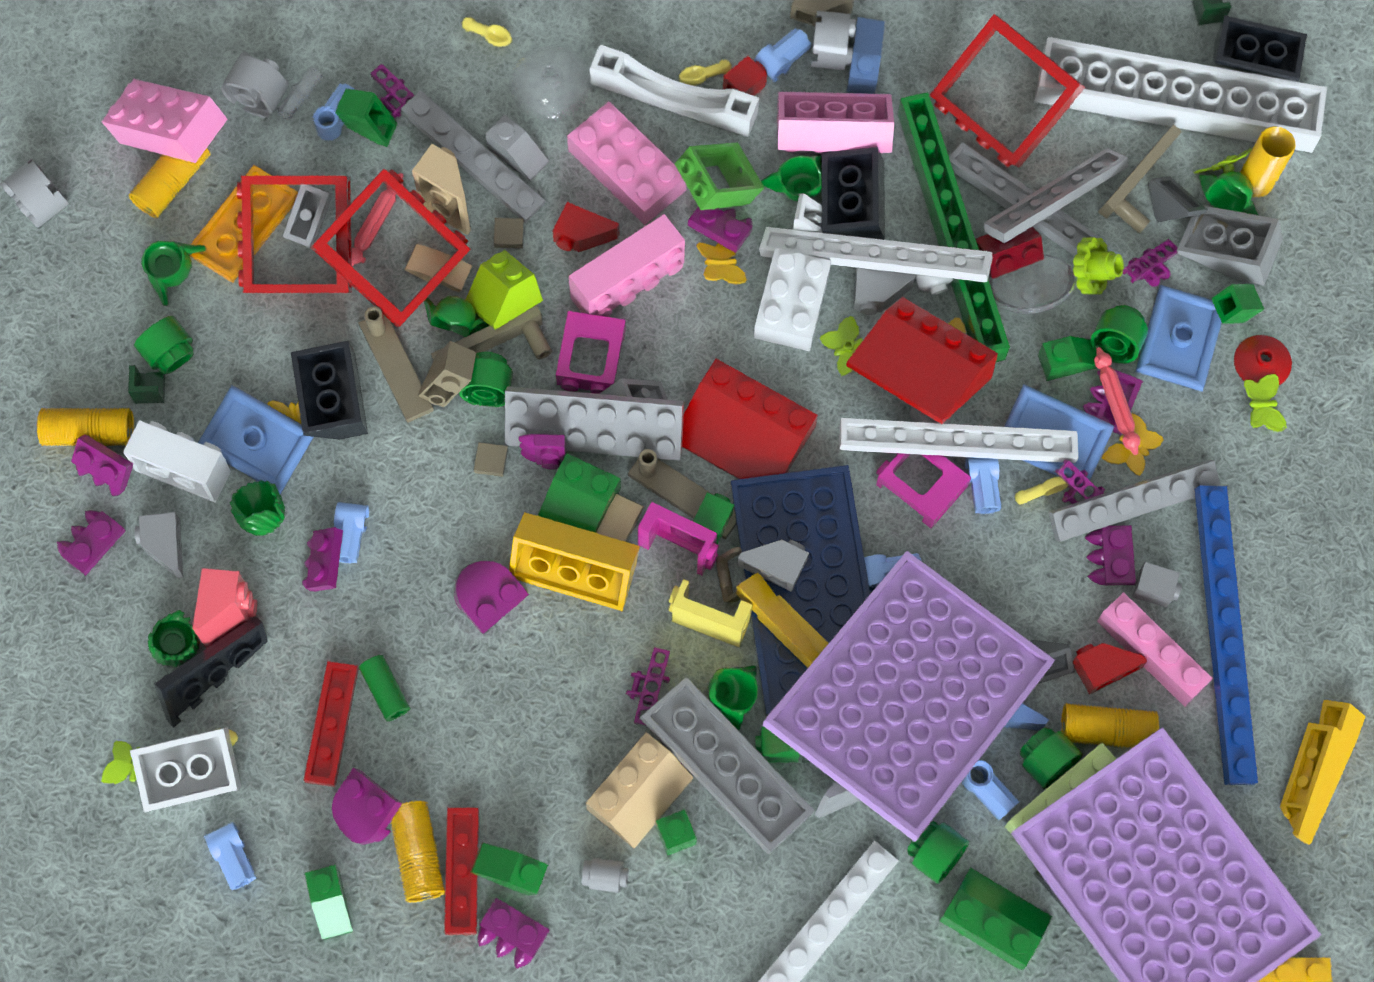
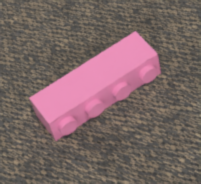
(1164, 657)

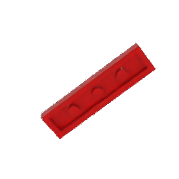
(331, 724)
(461, 884)

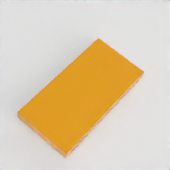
(222, 233)

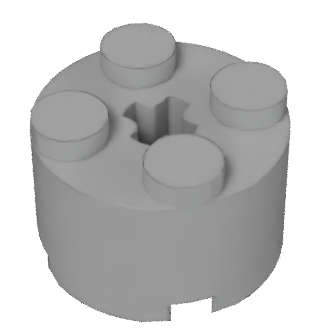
(832, 40)
(255, 85)
(34, 193)

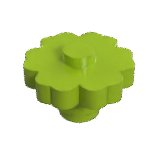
(1095, 265)

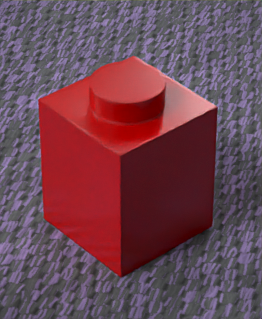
(746, 77)

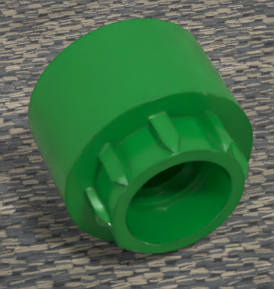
(1120, 333)
(165, 345)
(488, 380)
(1049, 756)
(937, 850)

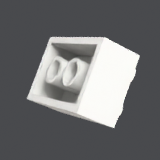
(792, 299)
(177, 460)
(185, 769)

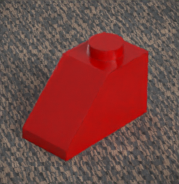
(583, 229)
(1105, 665)

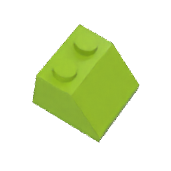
(503, 290)

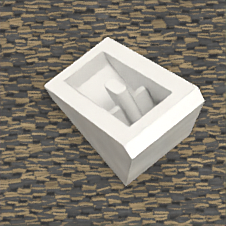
(808, 215)

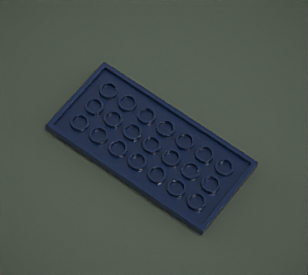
(822, 516)

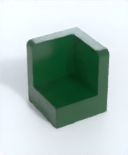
(1210, 11)
(146, 386)

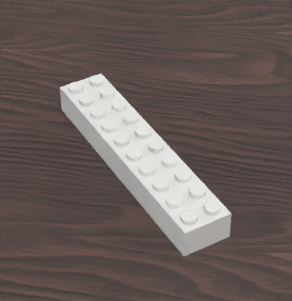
(1184, 93)

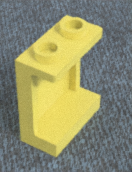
(709, 620)

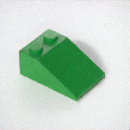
(580, 494)

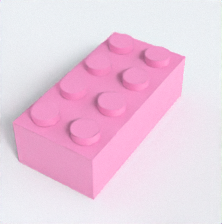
(164, 120)
(834, 121)
(626, 162)
(628, 268)

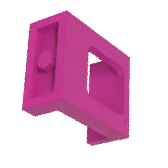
(591, 327)
(938, 498)
(666, 524)

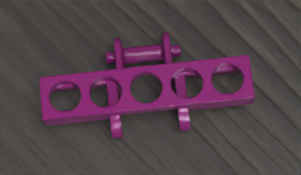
(391, 92)
(1155, 268)
(1075, 481)
(650, 677)

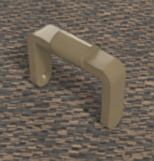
(724, 574)

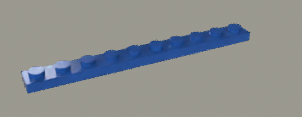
(1226, 636)

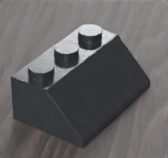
(1260, 48)
(853, 193)
(329, 391)

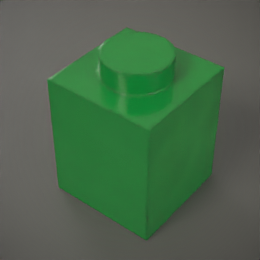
(1237, 303)
(715, 513)
(676, 832)

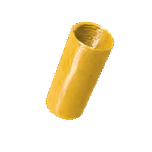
(1268, 159)
(153, 194)
(66, 425)
(1099, 725)
(413, 836)

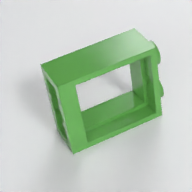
(729, 158)

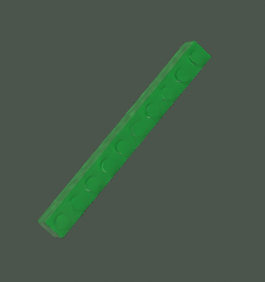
(950, 218)

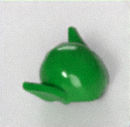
(796, 177)
(1229, 191)
(168, 265)
(454, 315)
(733, 692)

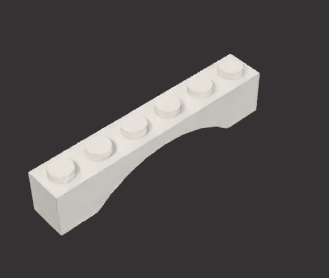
(717, 107)

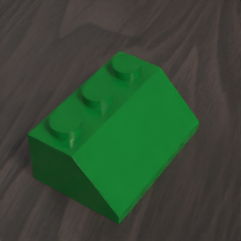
(996, 919)

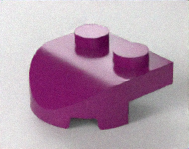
(487, 593)
(363, 808)

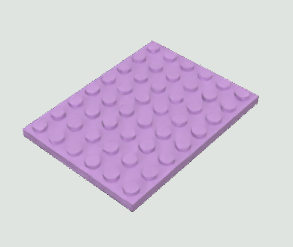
(909, 695)
(1164, 874)

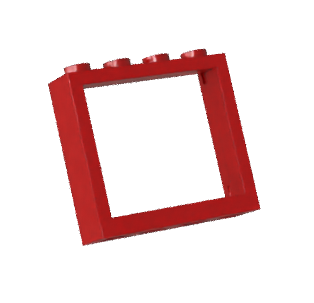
(984, 138)
(246, 245)
(354, 278)

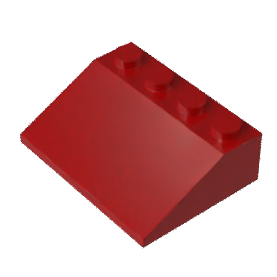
(923, 360)
(744, 424)

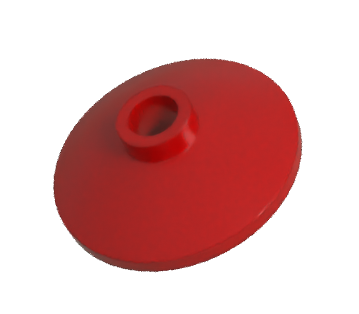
(1251, 366)

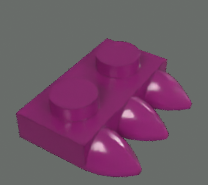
(721, 227)
(1103, 411)
(544, 449)
(102, 464)
(91, 541)
(1114, 556)
(323, 559)
(513, 931)

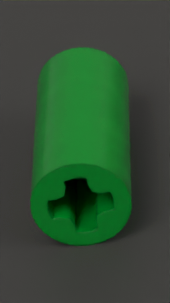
(384, 688)

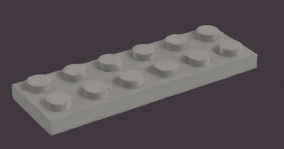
(596, 421)
(727, 765)

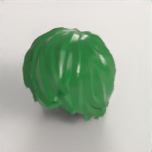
(258, 508)
(166, 641)

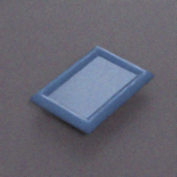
(1180, 338)
(1042, 411)
(256, 438)

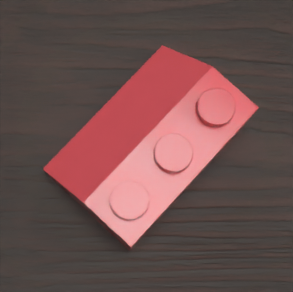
(221, 604)

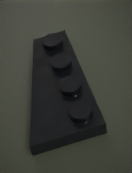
(208, 668)

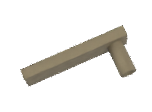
(1118, 203)
(526, 324)
(394, 364)
(671, 486)

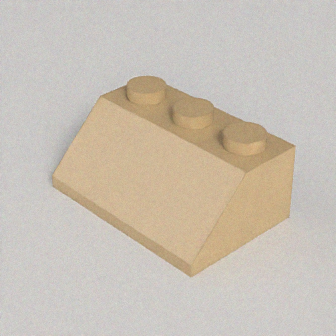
(441, 186)
(639, 790)

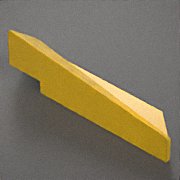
(782, 619)
(1320, 766)

